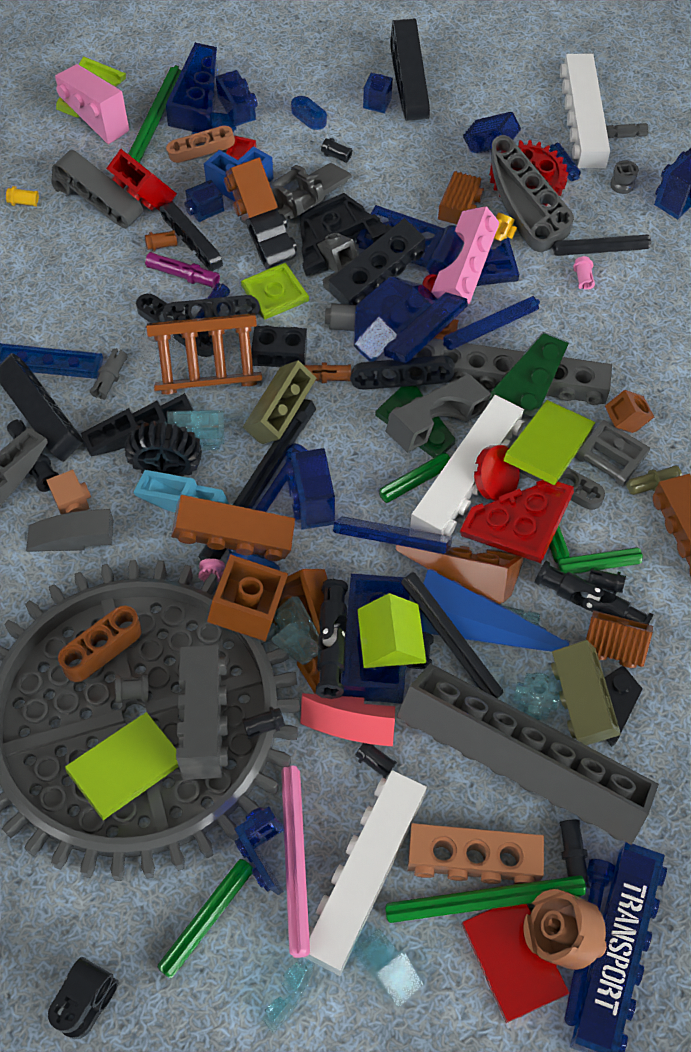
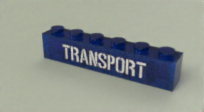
(612, 977)

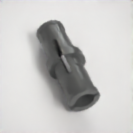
(108, 374)

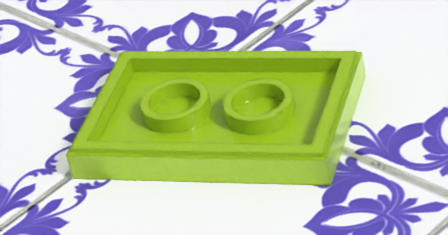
(123, 765)

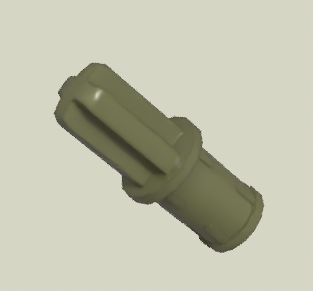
(651, 479)

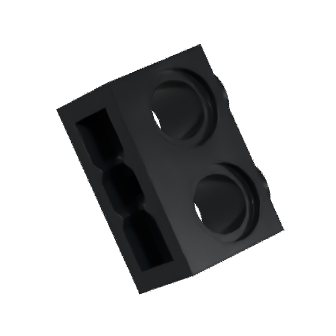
(278, 346)

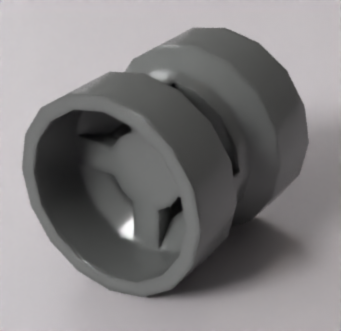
(624, 177)

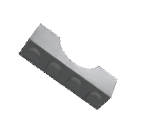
(459, 399)

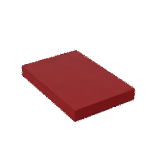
(513, 972)

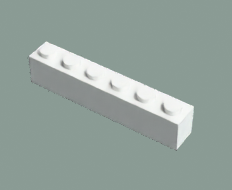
(585, 111)
(456, 482)
(364, 872)

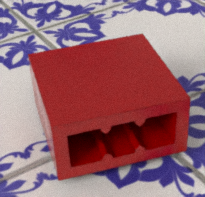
(139, 181)

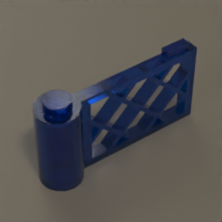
(442, 247)

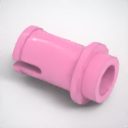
(583, 267)

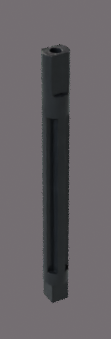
(267, 467)

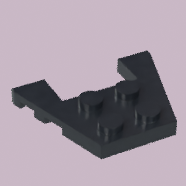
(339, 216)

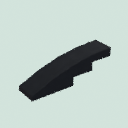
(113, 432)

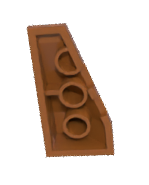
(486, 573)
(307, 586)

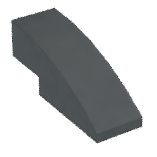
(71, 531)

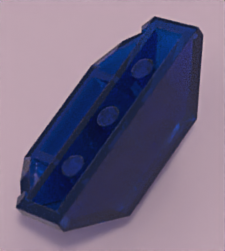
(387, 313)

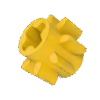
(505, 227)

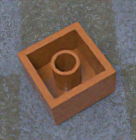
(250, 189)
(247, 597)

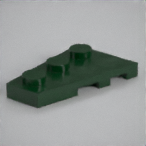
(532, 374)
(440, 437)

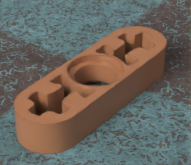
(186, 149)

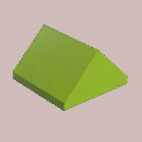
(391, 632)

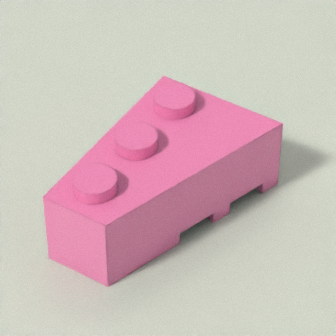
(94, 101)

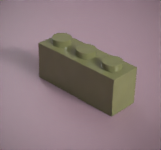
(279, 402)
(584, 693)

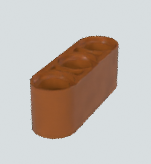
(96, 657)

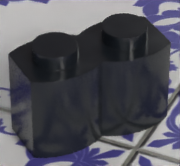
(271, 238)

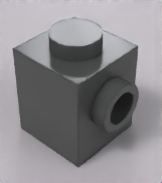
(337, 251)

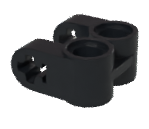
(84, 996)

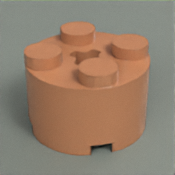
(565, 930)

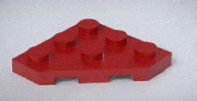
(520, 519)

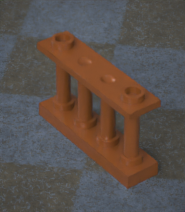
(215, 327)

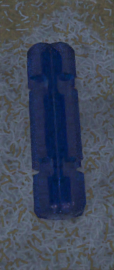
(573, 171)

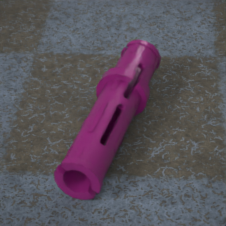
(192, 272)

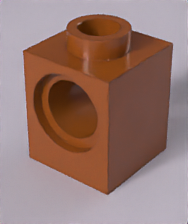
(629, 411)

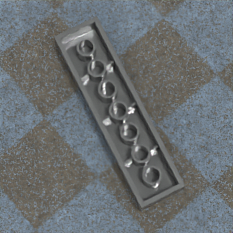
(529, 753)

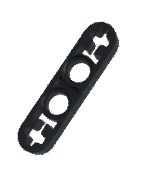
(191, 236)
(209, 307)
(149, 315)
(403, 377)

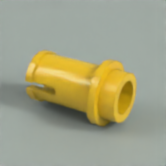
(20, 196)

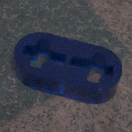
(311, 110)

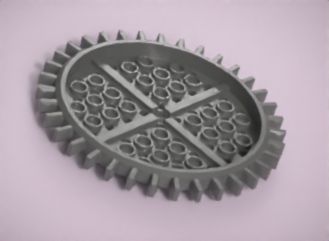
(23, 681)

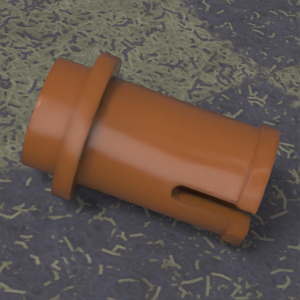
(160, 240)

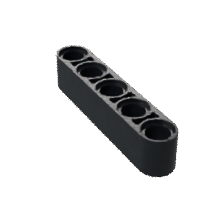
(39, 407)

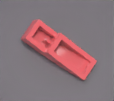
(349, 718)

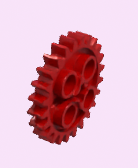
(545, 162)

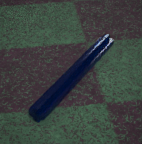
(490, 323)

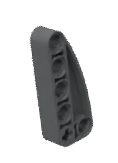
(525, 203)

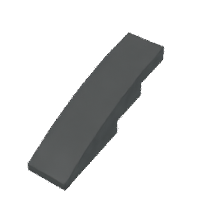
(18, 459)

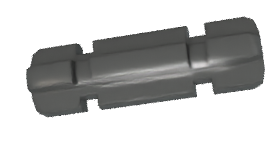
(627, 130)

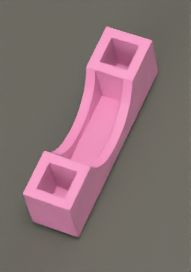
(477, 231)

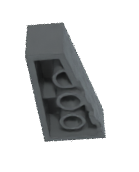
(199, 706)

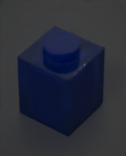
(377, 92)
(204, 201)

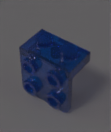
(258, 829)

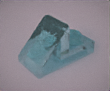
(297, 631)
(389, 967)

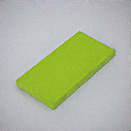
(549, 442)

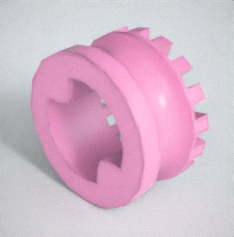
(210, 566)

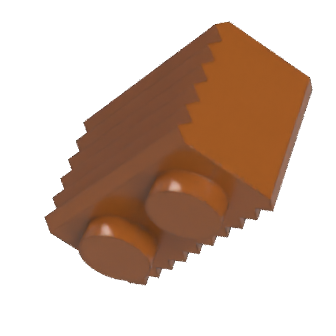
(460, 196)
(619, 639)

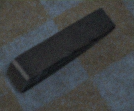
(409, 69)

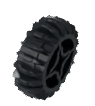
(163, 449)

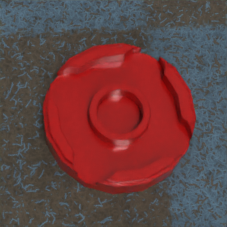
(493, 474)

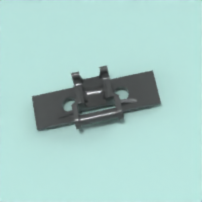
(310, 191)

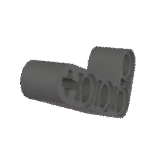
(79, 175)

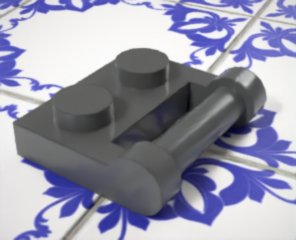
(617, 446)

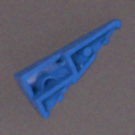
(484, 619)

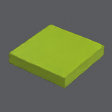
(275, 290)

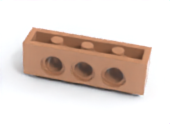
(525, 848)

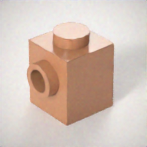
(69, 493)

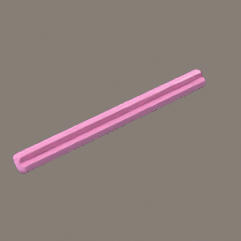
(295, 863)

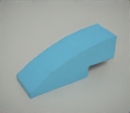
(166, 490)

